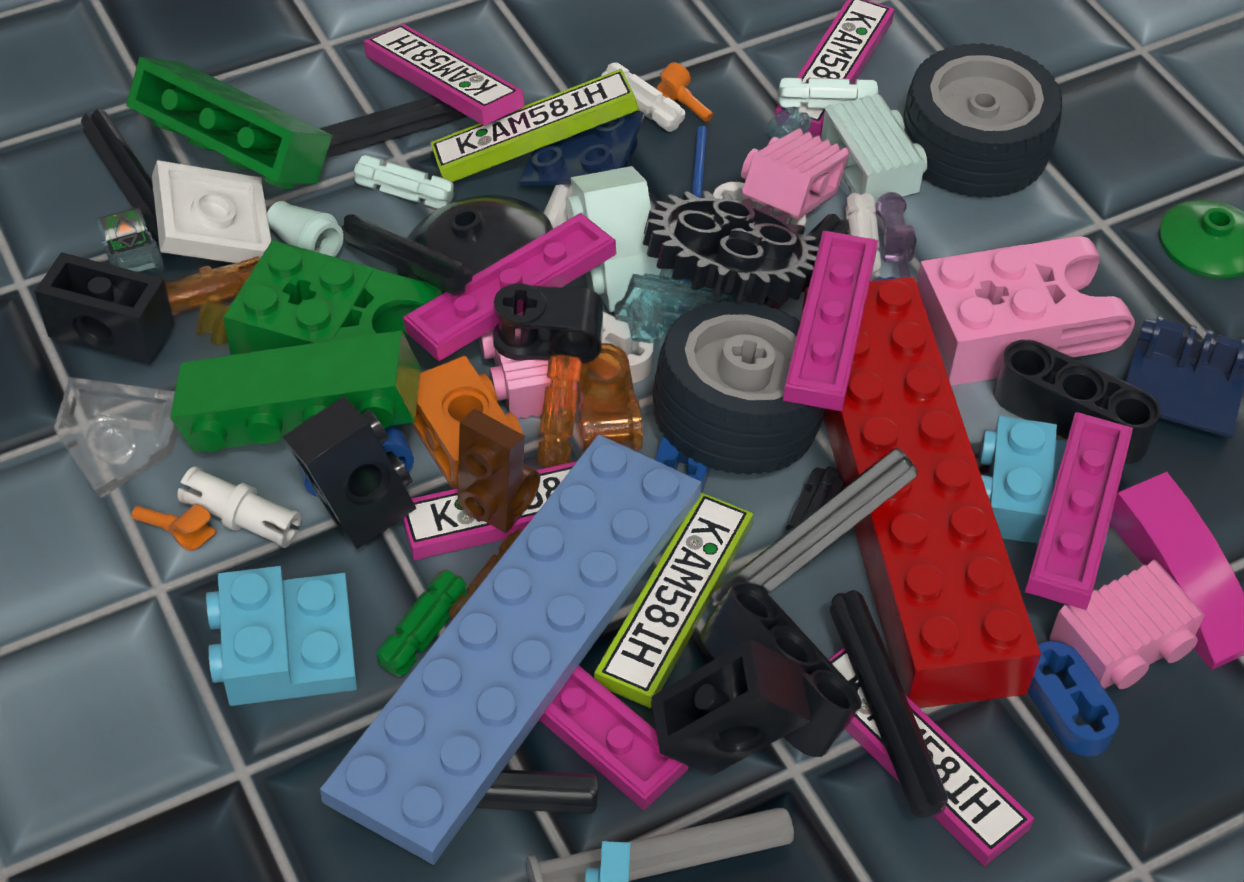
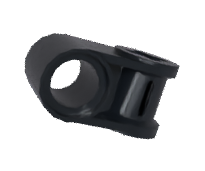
(551, 323)

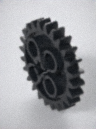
(730, 247)

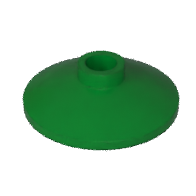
(1205, 238)

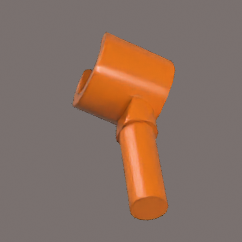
(674, 85)
(188, 529)

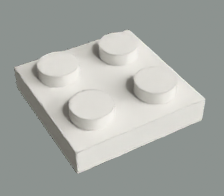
(209, 213)

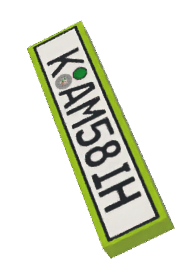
(535, 126)
(673, 600)

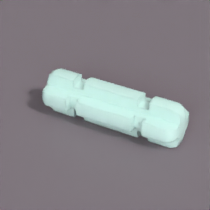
(823, 91)
(403, 182)

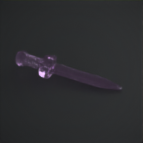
(898, 238)

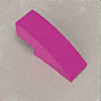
(1165, 527)

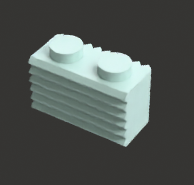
(879, 149)

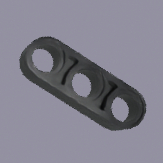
(1053, 386)
(754, 615)

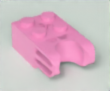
(1016, 294)

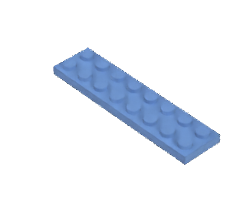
(510, 650)

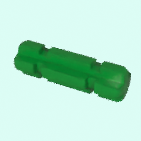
(420, 623)

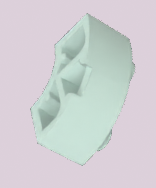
(619, 206)

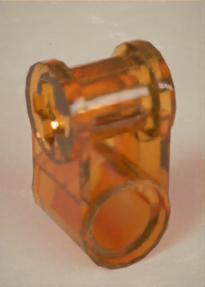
(608, 400)

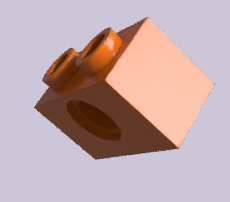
(444, 400)

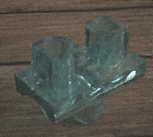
(657, 302)

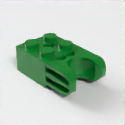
(316, 298)

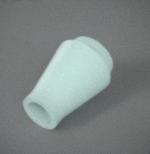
(306, 228)

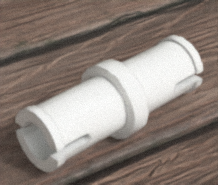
(240, 506)

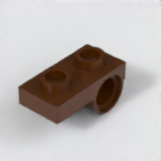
(491, 472)

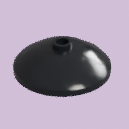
(480, 230)

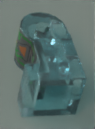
(129, 243)

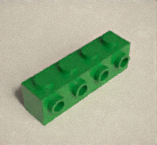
(229, 122)
(275, 390)

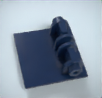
(585, 153)
(1190, 377)

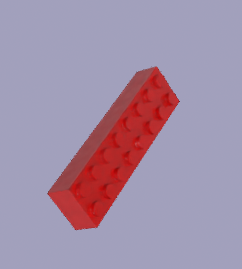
(935, 544)

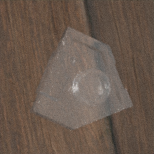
(115, 430)

